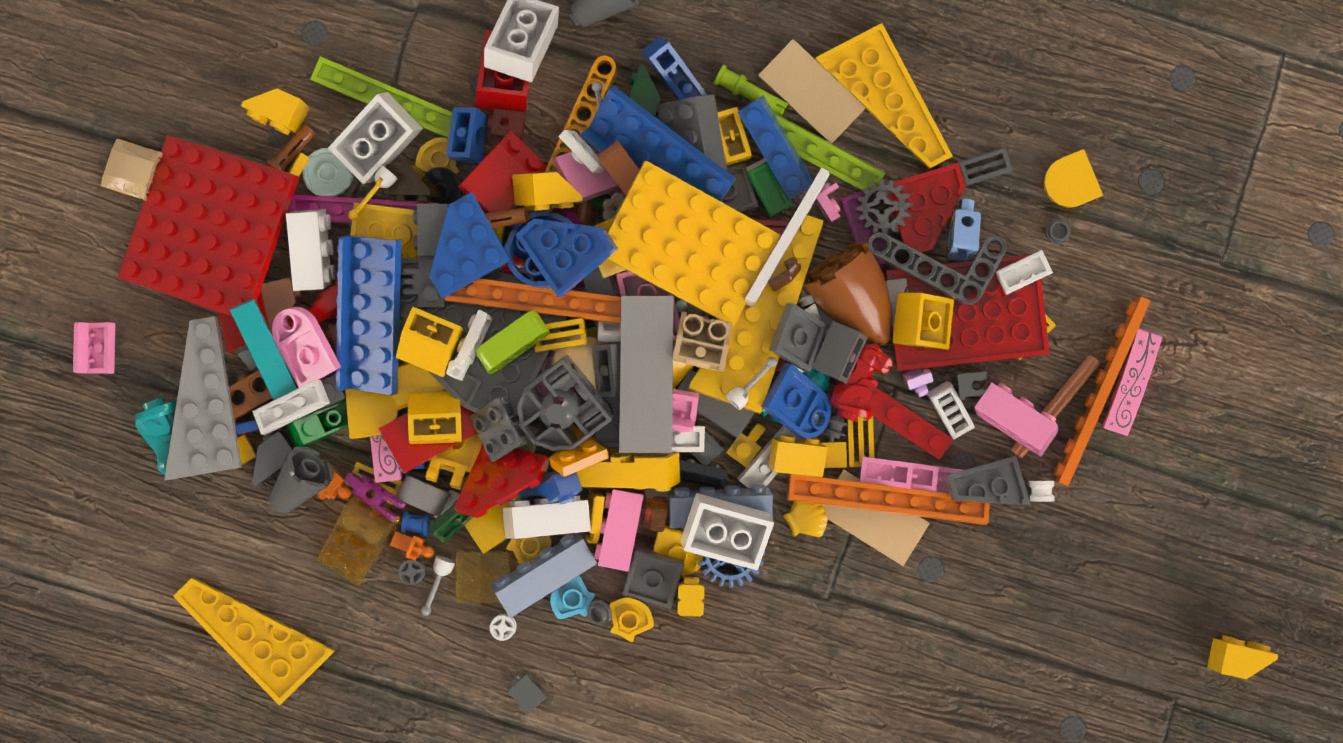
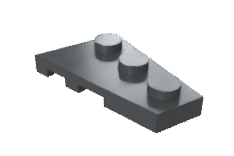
(990, 483)

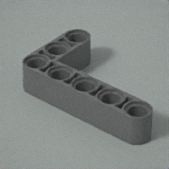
(937, 269)

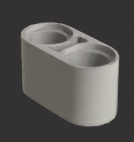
(423, 495)

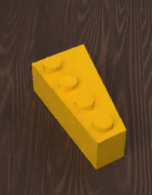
(633, 471)

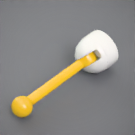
(383, 179)

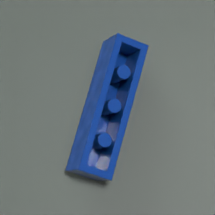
(776, 147)

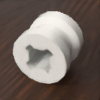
(1041, 491)
(500, 629)

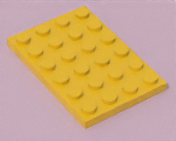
(689, 243)

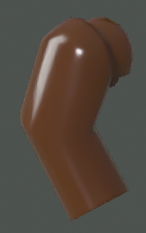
(787, 276)

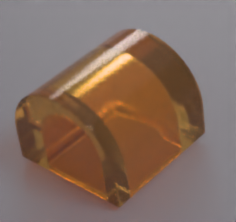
(656, 513)

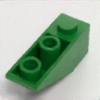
(318, 425)

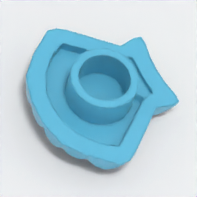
(571, 599)

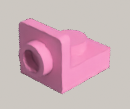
(828, 206)

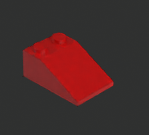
(500, 90)
(492, 177)

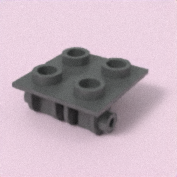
(497, 429)

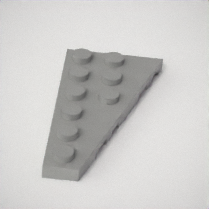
(204, 421)

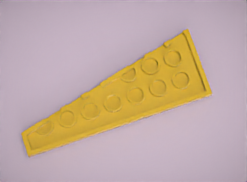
(756, 329)

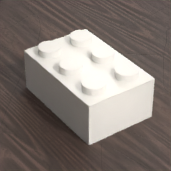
(521, 38)
(375, 137)
(310, 249)
(545, 518)
(726, 531)

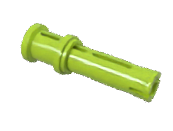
(739, 85)

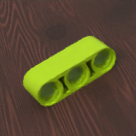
(512, 341)

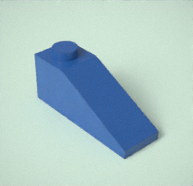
(672, 69)

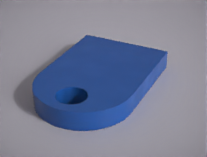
(795, 402)

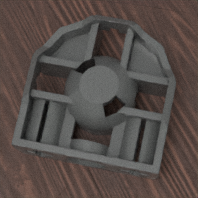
(559, 416)

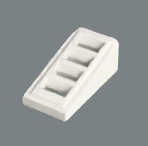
(941, 391)

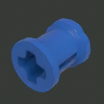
(415, 523)

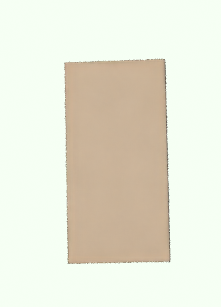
(811, 91)
(886, 532)

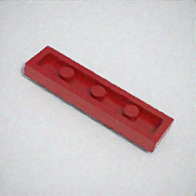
(909, 424)

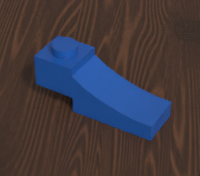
(555, 488)

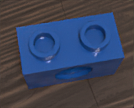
(467, 135)

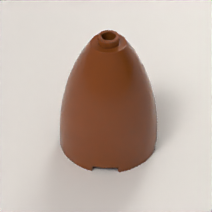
(853, 292)

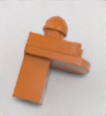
(336, 487)
(412, 545)

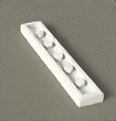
(786, 237)

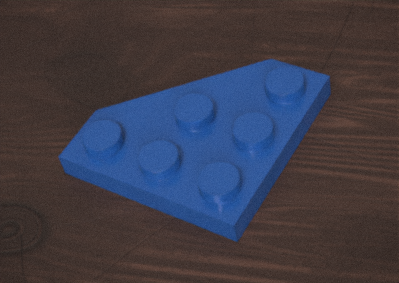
(465, 247)
(565, 251)

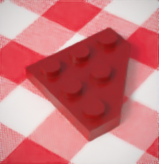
(933, 201)
(499, 481)

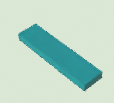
(263, 348)

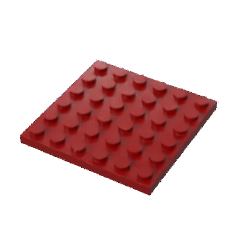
(208, 226)

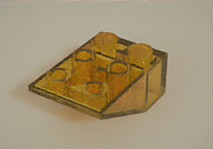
(356, 541)

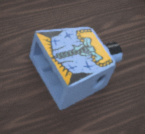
(963, 232)

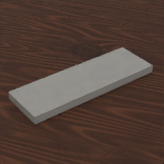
(646, 374)

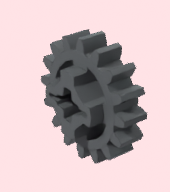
(884, 197)

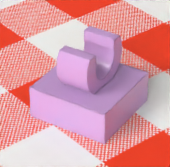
(917, 380)

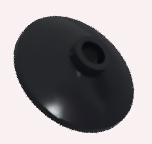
(446, 183)

